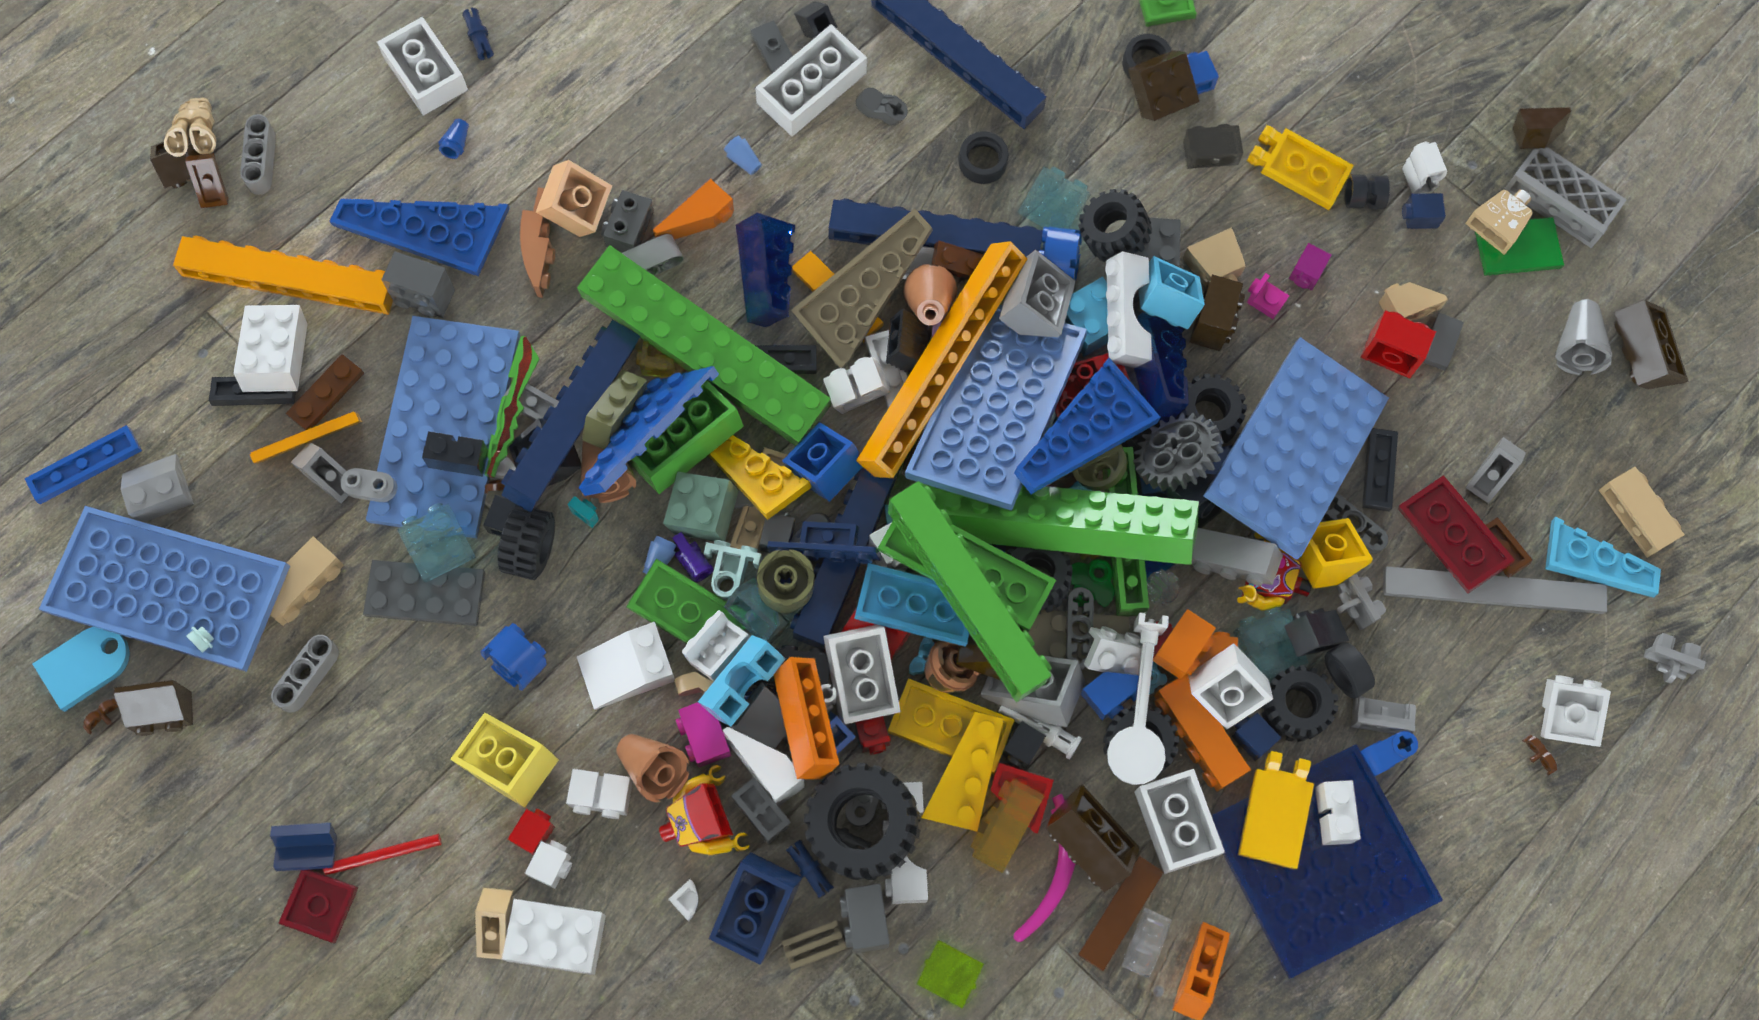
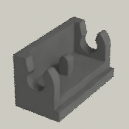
(761, 810)

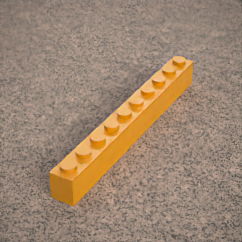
(941, 360)

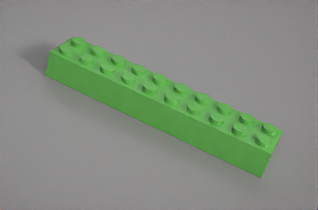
(701, 341)
(1082, 523)

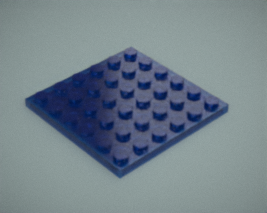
(1339, 889)

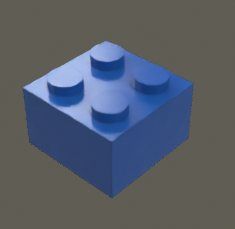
(824, 460)

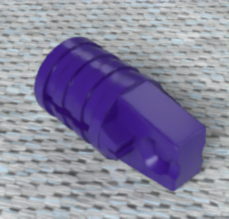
(692, 559)

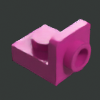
(1266, 297)

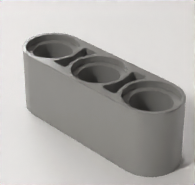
(263, 164)
(656, 254)
(306, 659)

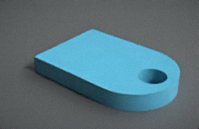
(82, 666)

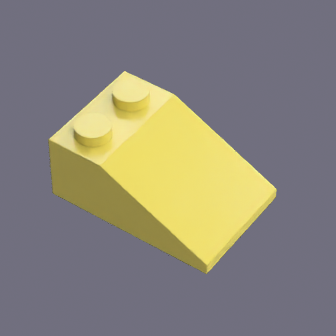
(505, 759)

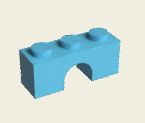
(752, 663)

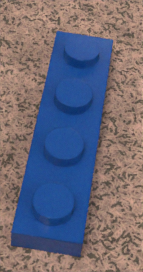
(83, 464)

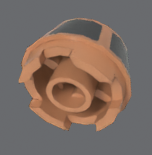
(944, 673)

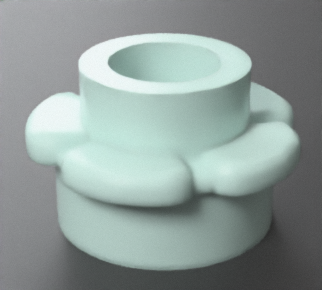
(200, 638)

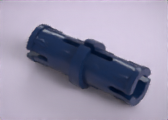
(477, 33)
(809, 869)

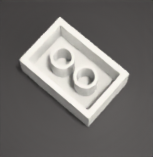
(422, 66)
(270, 348)
(862, 674)
(1179, 821)
(554, 936)

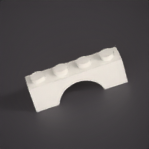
(1127, 340)
(909, 881)

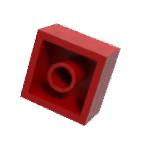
(1398, 344)

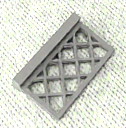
(1550, 204)

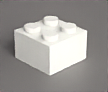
(1230, 686)

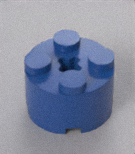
(1062, 248)
(514, 656)

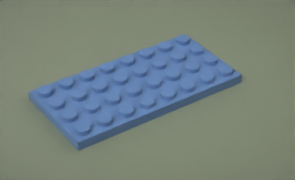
(447, 386)
(995, 412)
(1297, 448)
(162, 584)

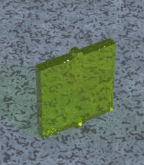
(950, 974)

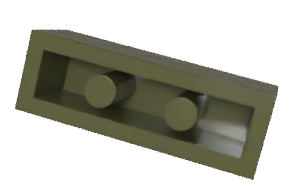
(612, 407)

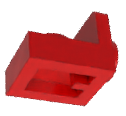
(873, 735)

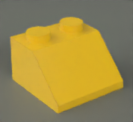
(1334, 554)

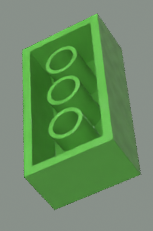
(689, 439)

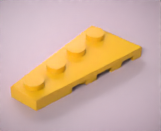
(758, 477)
(965, 781)

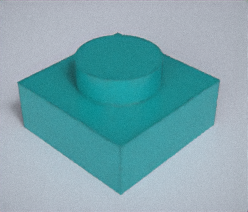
(584, 511)

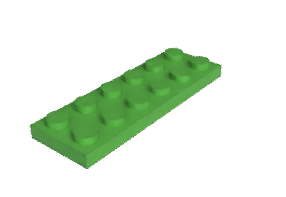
(1019, 584)

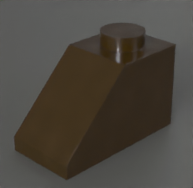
(1539, 126)

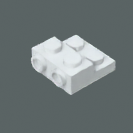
(1574, 711)

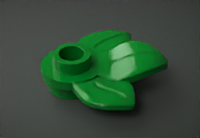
(1084, 577)

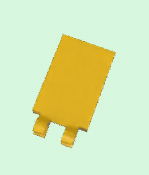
(1301, 166)
(1277, 813)

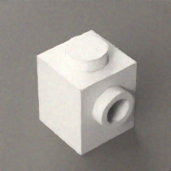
(549, 863)

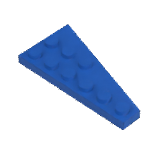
(434, 230)
(650, 417)
(1092, 424)

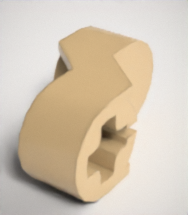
(691, 684)

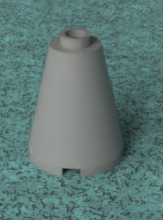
(1584, 340)

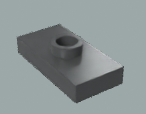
(771, 45)

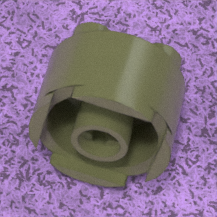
(785, 565)

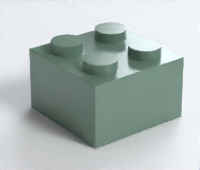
(701, 506)

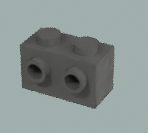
(628, 221)

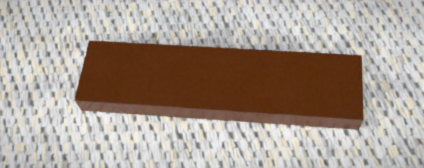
(1120, 914)

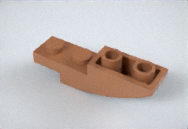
(536, 247)

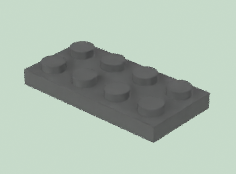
(400, 593)

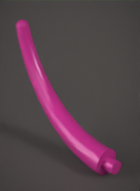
(1058, 887)

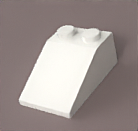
(626, 666)
(766, 765)

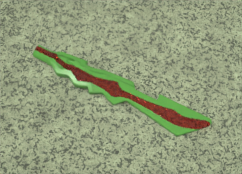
(510, 406)

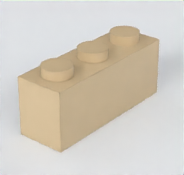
(1641, 511)
(306, 576)

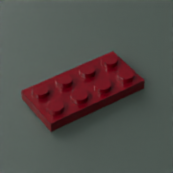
(1456, 534)

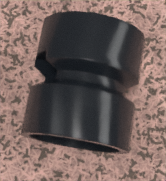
(1370, 192)

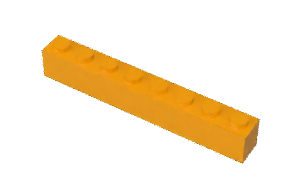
(282, 274)

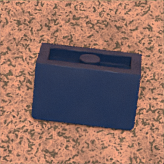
(304, 846)

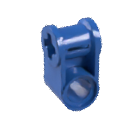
(1386, 754)

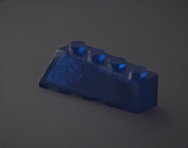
(765, 267)
(1163, 377)

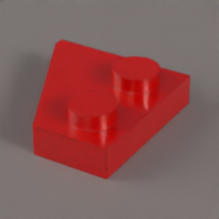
(1041, 783)

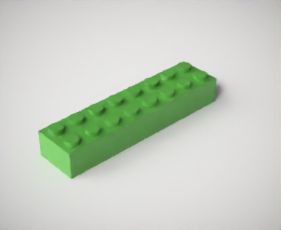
(968, 591)

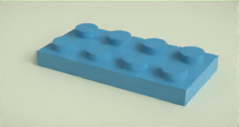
(908, 605)

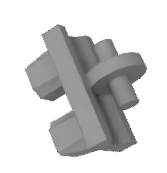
(1357, 601)
(1672, 662)

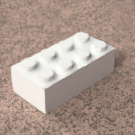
(811, 80)

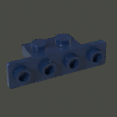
(830, 541)

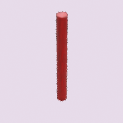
(384, 853)

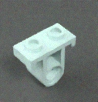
(730, 564)

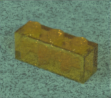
(1006, 824)

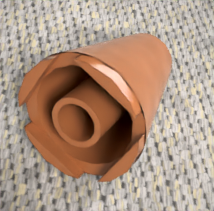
(930, 292)
(618, 489)
(653, 766)

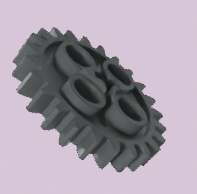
(1178, 452)

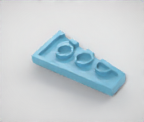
(1583, 557)

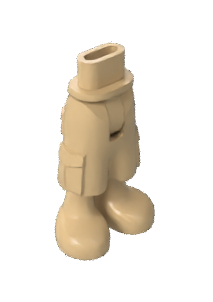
(192, 121)

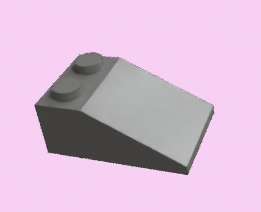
(1051, 702)

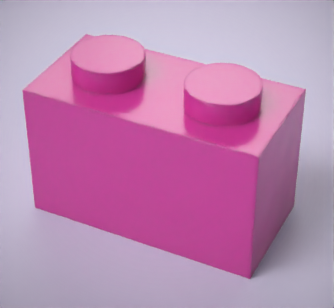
(704, 735)

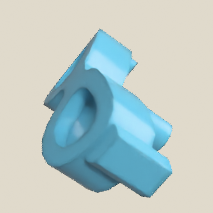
(918, 663)

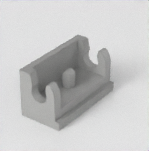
(1382, 716)

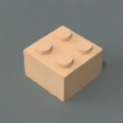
(574, 198)

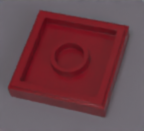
(318, 905)

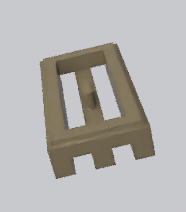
(791, 953)

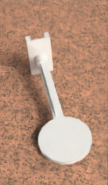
(1136, 752)

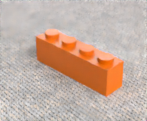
(806, 718)
(1202, 734)

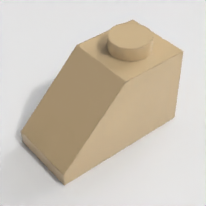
(1412, 300)
(492, 922)

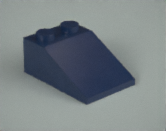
(755, 907)

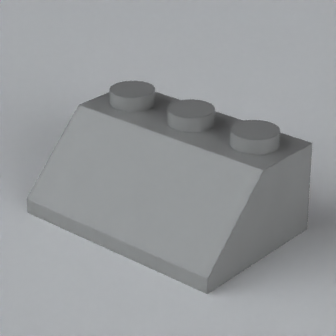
(1038, 298)

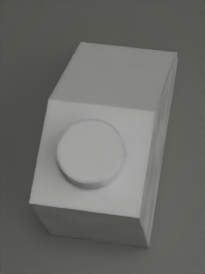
(321, 470)
(1496, 470)

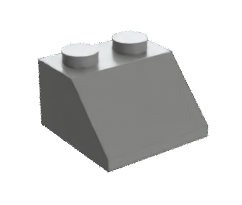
(155, 489)

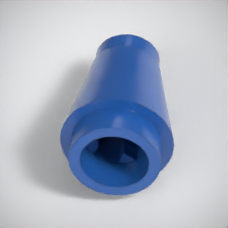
(454, 139)

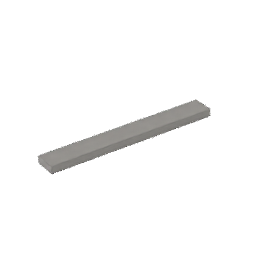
(1496, 591)

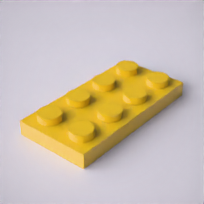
(939, 720)

